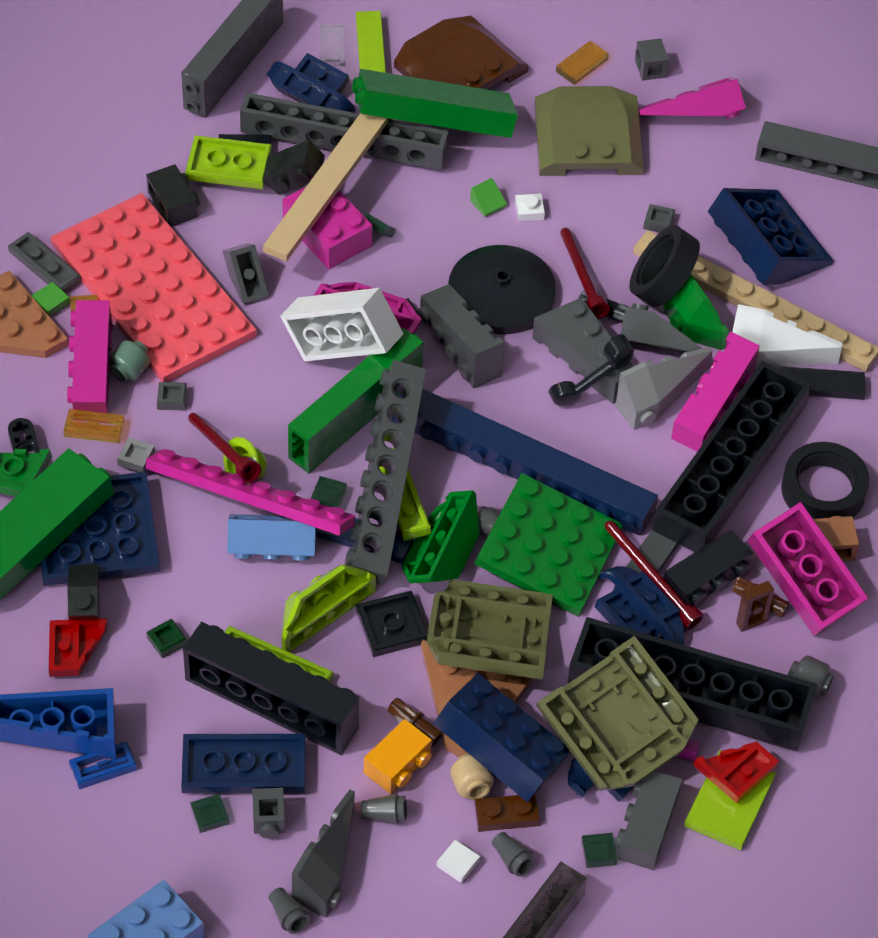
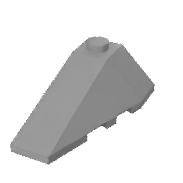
(652, 388)

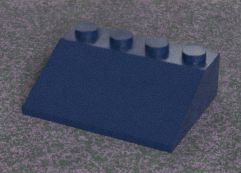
(768, 234)

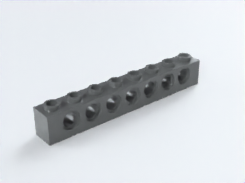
(327, 126)
(409, 382)

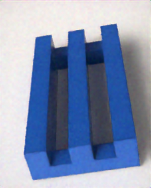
(103, 769)

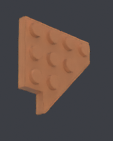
(24, 324)
(448, 680)

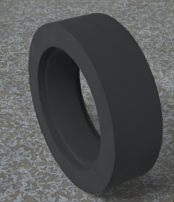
(664, 266)
(828, 455)

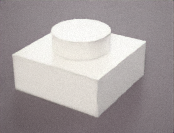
(529, 207)

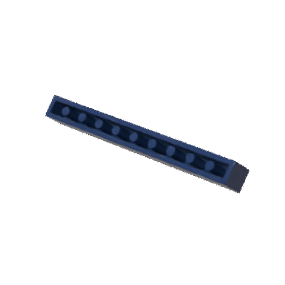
(517, 453)

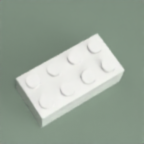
(342, 324)

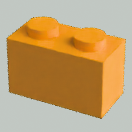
(398, 756)

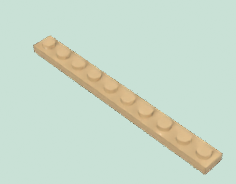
(742, 292)

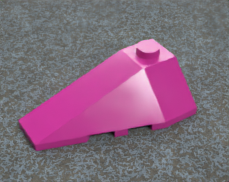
(712, 99)

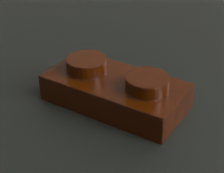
(754, 605)
(506, 813)

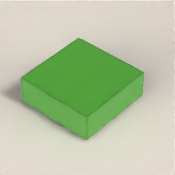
(51, 298)

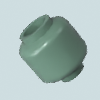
(129, 360)

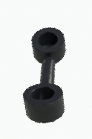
(618, 353)

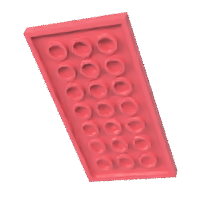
(154, 287)

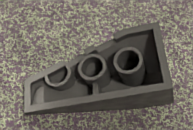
(321, 867)

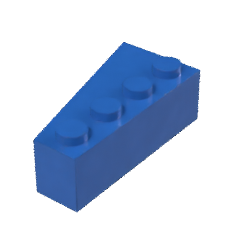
(61, 720)

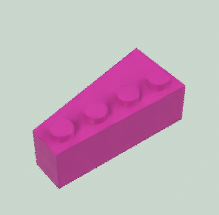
(91, 355)
(716, 391)

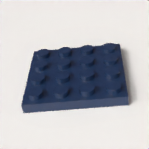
(115, 536)

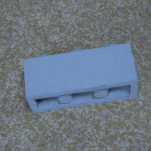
(270, 537)

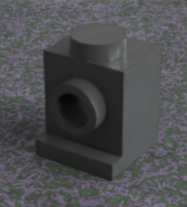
(268, 812)

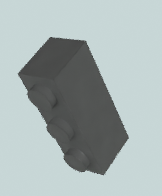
(648, 819)

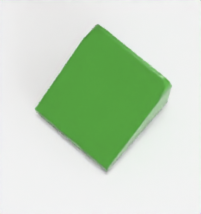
(487, 197)

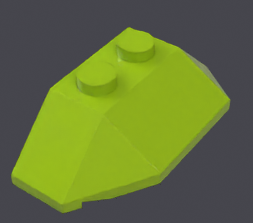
(323, 603)

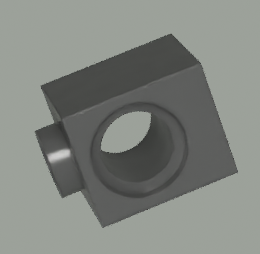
(651, 59)

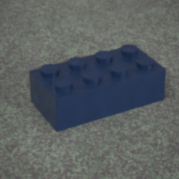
(502, 737)

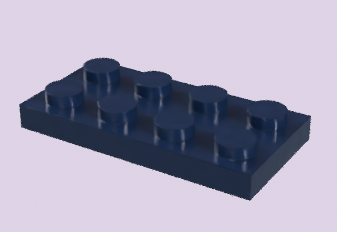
(243, 763)

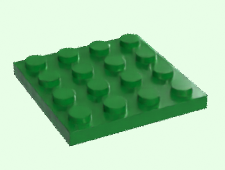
(548, 544)

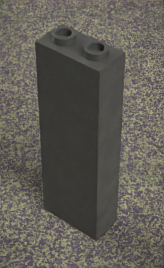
(229, 53)

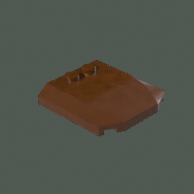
(459, 54)

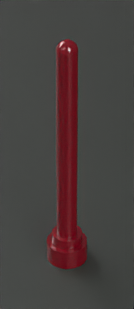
(595, 302)
(246, 467)
(689, 615)

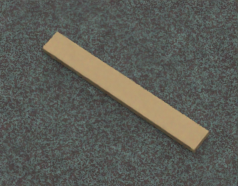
(324, 186)

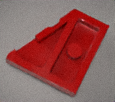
(73, 644)
(738, 769)

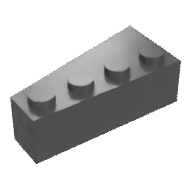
(463, 336)
(580, 341)

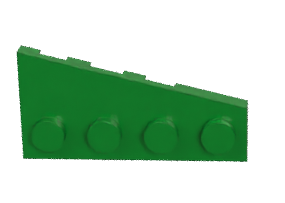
(20, 469)

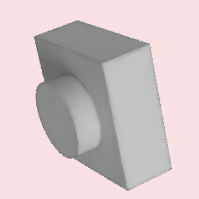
(134, 455)

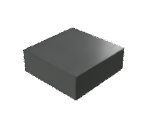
(658, 218)
(171, 396)

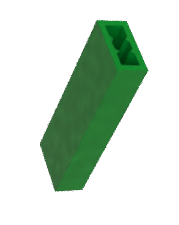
(434, 103)
(346, 405)
(48, 514)

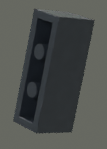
(710, 568)

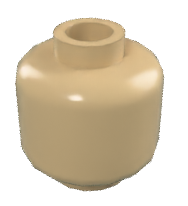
(471, 778)

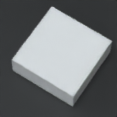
(458, 861)

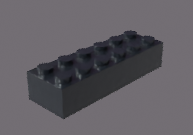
(271, 687)

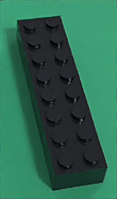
(731, 457)
(713, 686)

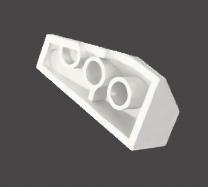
(782, 342)

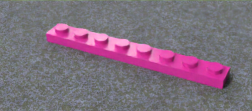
(253, 493)

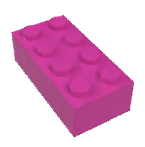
(807, 568)

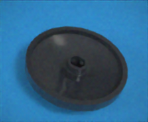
(504, 286)

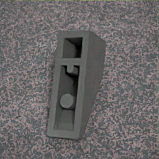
(650, 330)

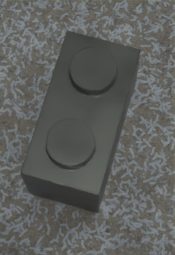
(293, 167)
(172, 195)

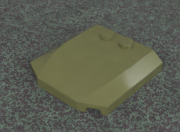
(588, 130)
(490, 628)
(620, 718)

